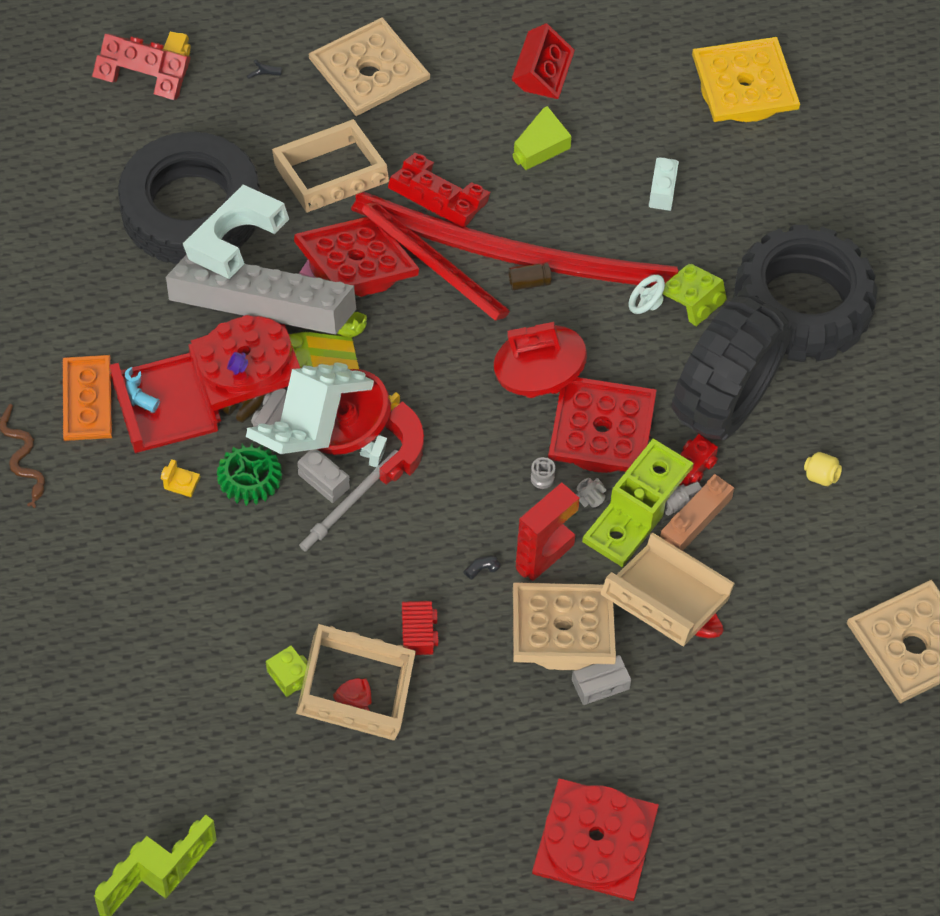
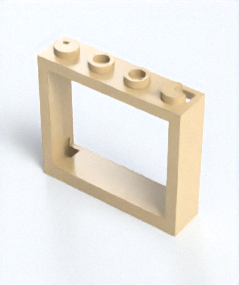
(322, 143)
(348, 715)

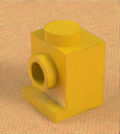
(178, 43)

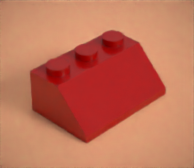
(543, 62)

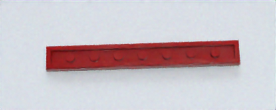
(435, 261)

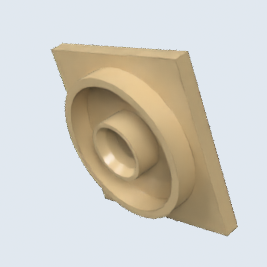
(375, 47)
(882, 636)

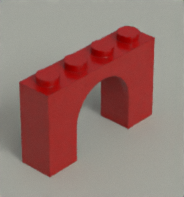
(543, 534)

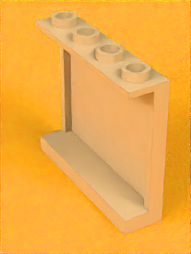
(668, 590)

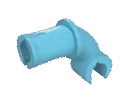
(136, 395)

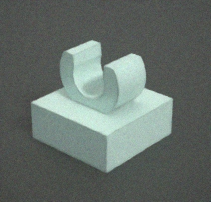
(374, 451)

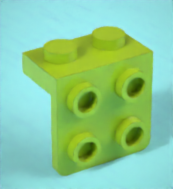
(697, 291)

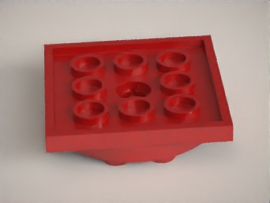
(356, 255)
(268, 357)
(595, 403)
(602, 865)

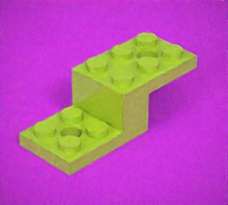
(637, 502)
(155, 866)

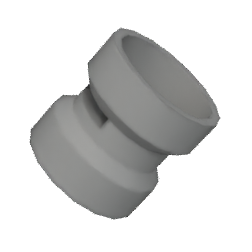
(540, 478)

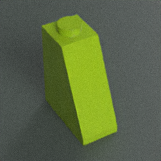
(541, 140)

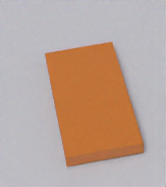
(87, 398)

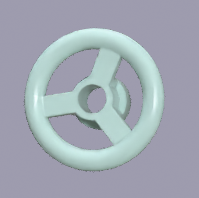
(650, 297)

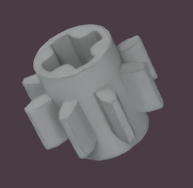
(591, 492)

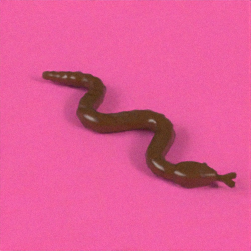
(38, 489)

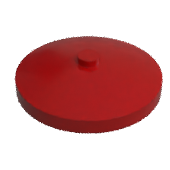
(359, 417)

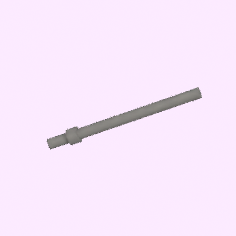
(319, 531)

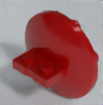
(540, 359)

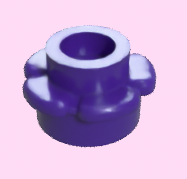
(237, 363)

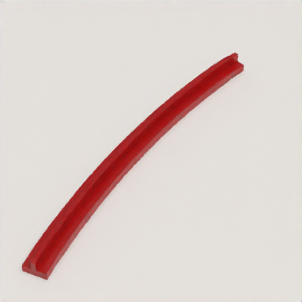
(516, 251)

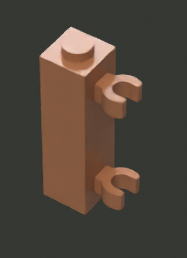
(698, 513)

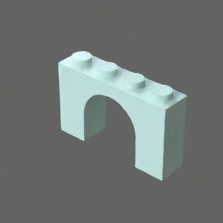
(242, 208)

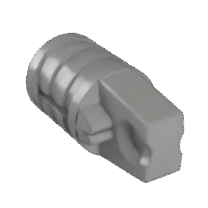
(681, 497)

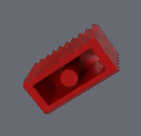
(418, 627)

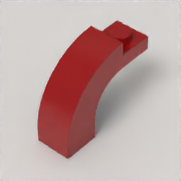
(408, 428)

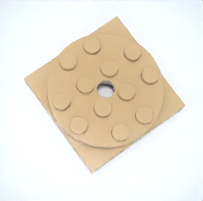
(545, 608)

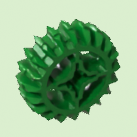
(243, 484)

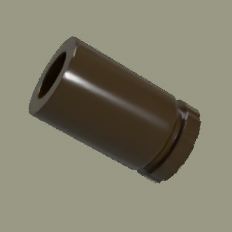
(529, 276)

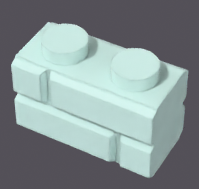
(663, 183)

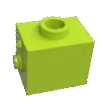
(287, 670)

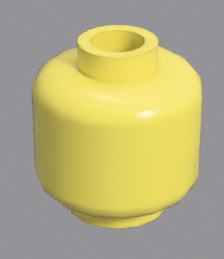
(823, 469)

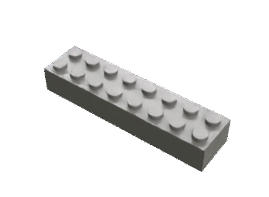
(265, 293)

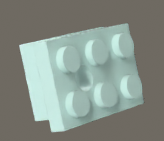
(310, 408)

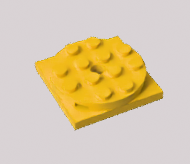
(751, 62)

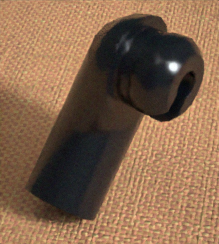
(481, 563)

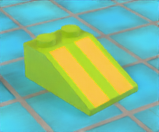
(325, 349)

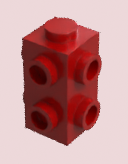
(702, 455)

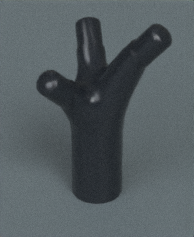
(265, 69)

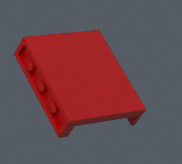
(183, 404)

